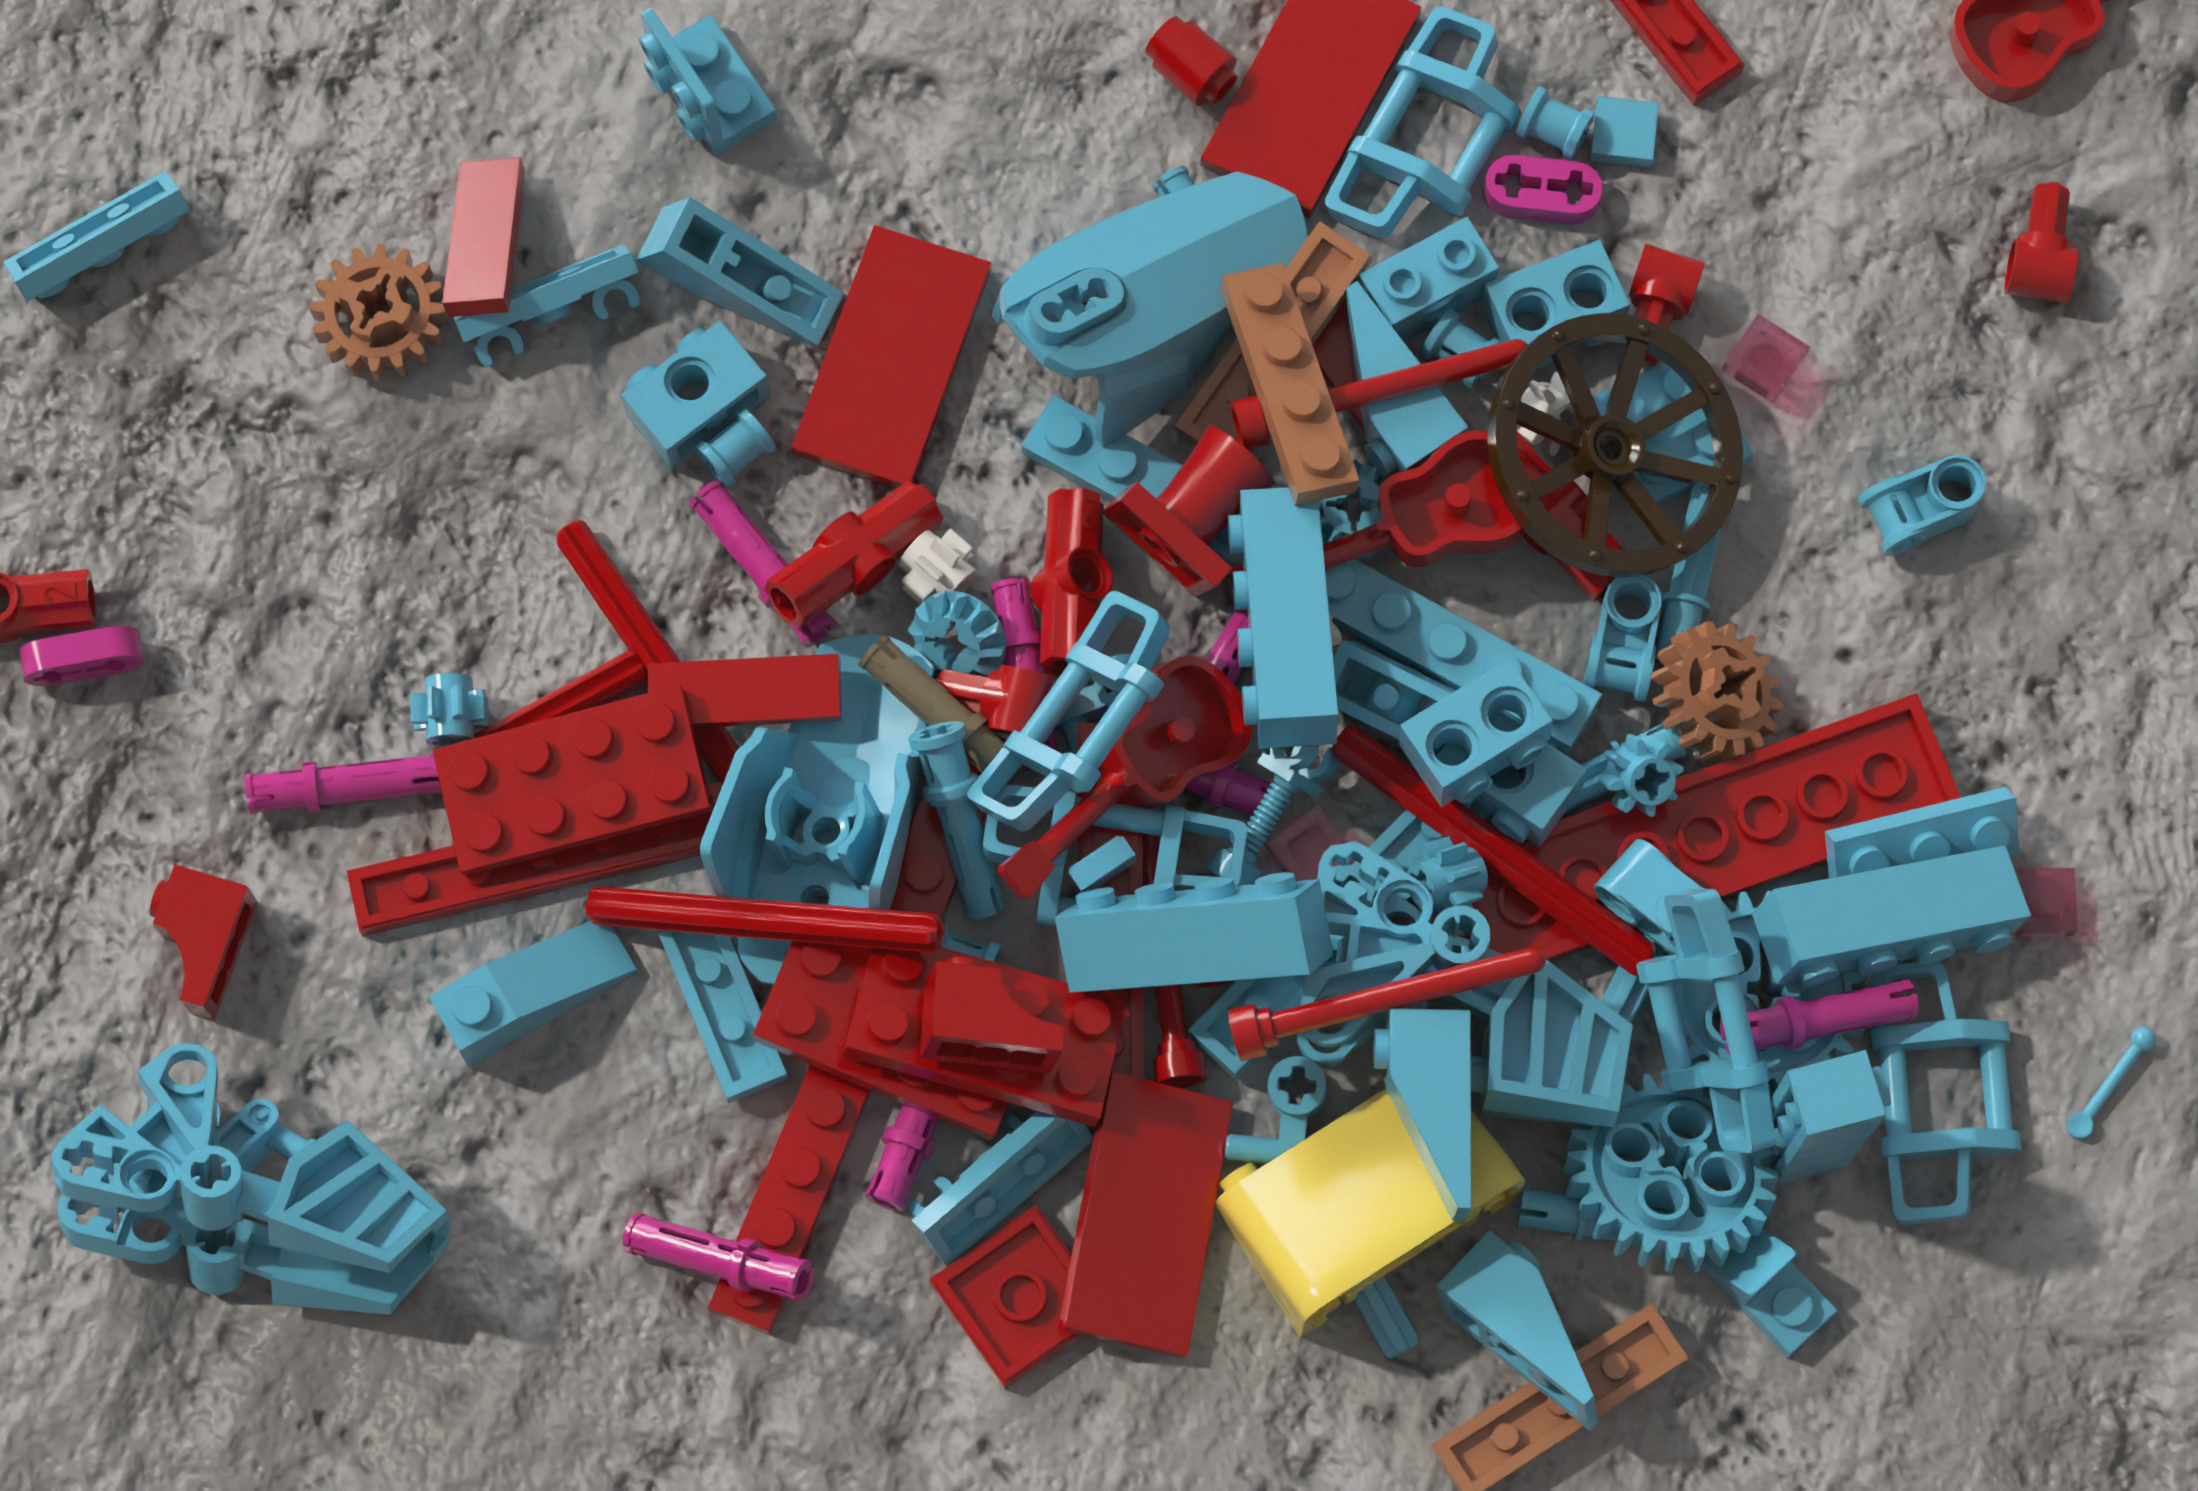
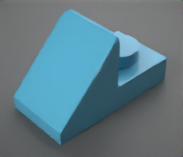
(1772, 1291)

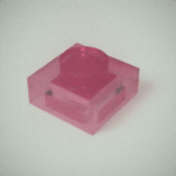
(1765, 358)
(1303, 844)
(2051, 901)

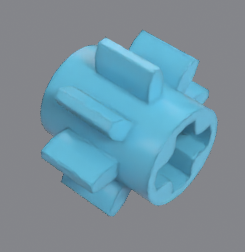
(449, 709)
(1652, 785)
(1450, 873)

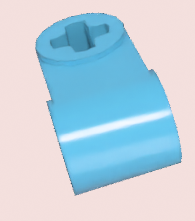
(1914, 510)
(1623, 648)
(1637, 888)

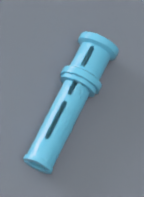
(946, 789)

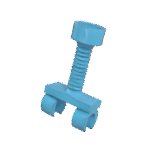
(1289, 776)

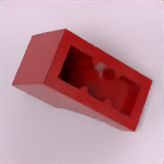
(209, 925)
(978, 1023)

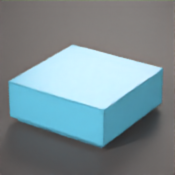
(1624, 131)
(1102, 865)

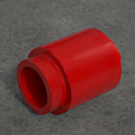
(1192, 61)

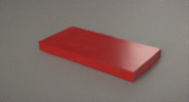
(1310, 92)
(891, 358)
(1146, 1215)

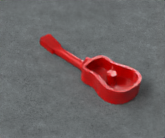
(2018, 44)
(1435, 510)
(1177, 737)

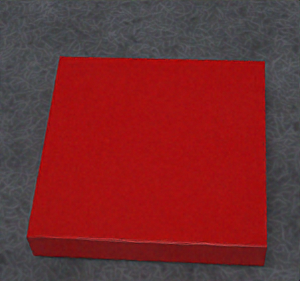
(1011, 1296)

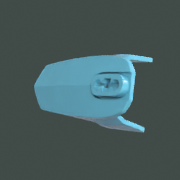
(1148, 291)
(819, 805)

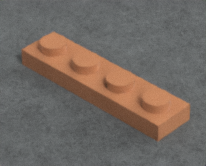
(1319, 282)
(1289, 384)
(1531, 1423)

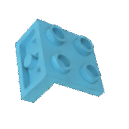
(708, 81)

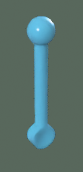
(2080, 1123)

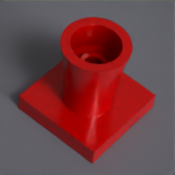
(1191, 510)

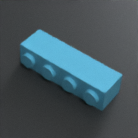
(1287, 620)
(1891, 916)
(1194, 934)
(1826, 1115)

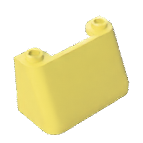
(1351, 1208)

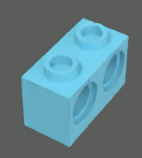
(1547, 292)
(1464, 721)

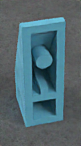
(738, 272)
(1404, 428)
(530, 988)
(1431, 1089)
(1507, 1308)

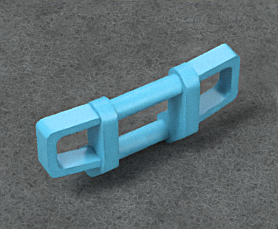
(1413, 173)
(1070, 771)
(1127, 818)
(1710, 952)
(1901, 1142)

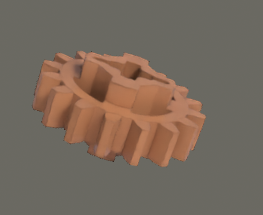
(390, 336)
(1717, 691)

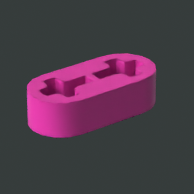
(1542, 189)
(81, 656)

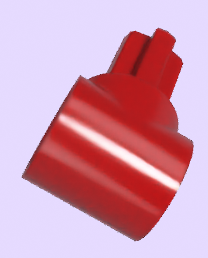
(2043, 259)
(1664, 288)
(1004, 697)

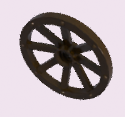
(1623, 442)

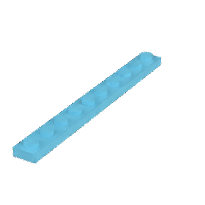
(1357, 595)

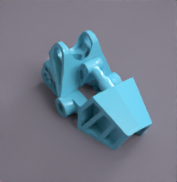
(1548, 1040)
(340, 1223)

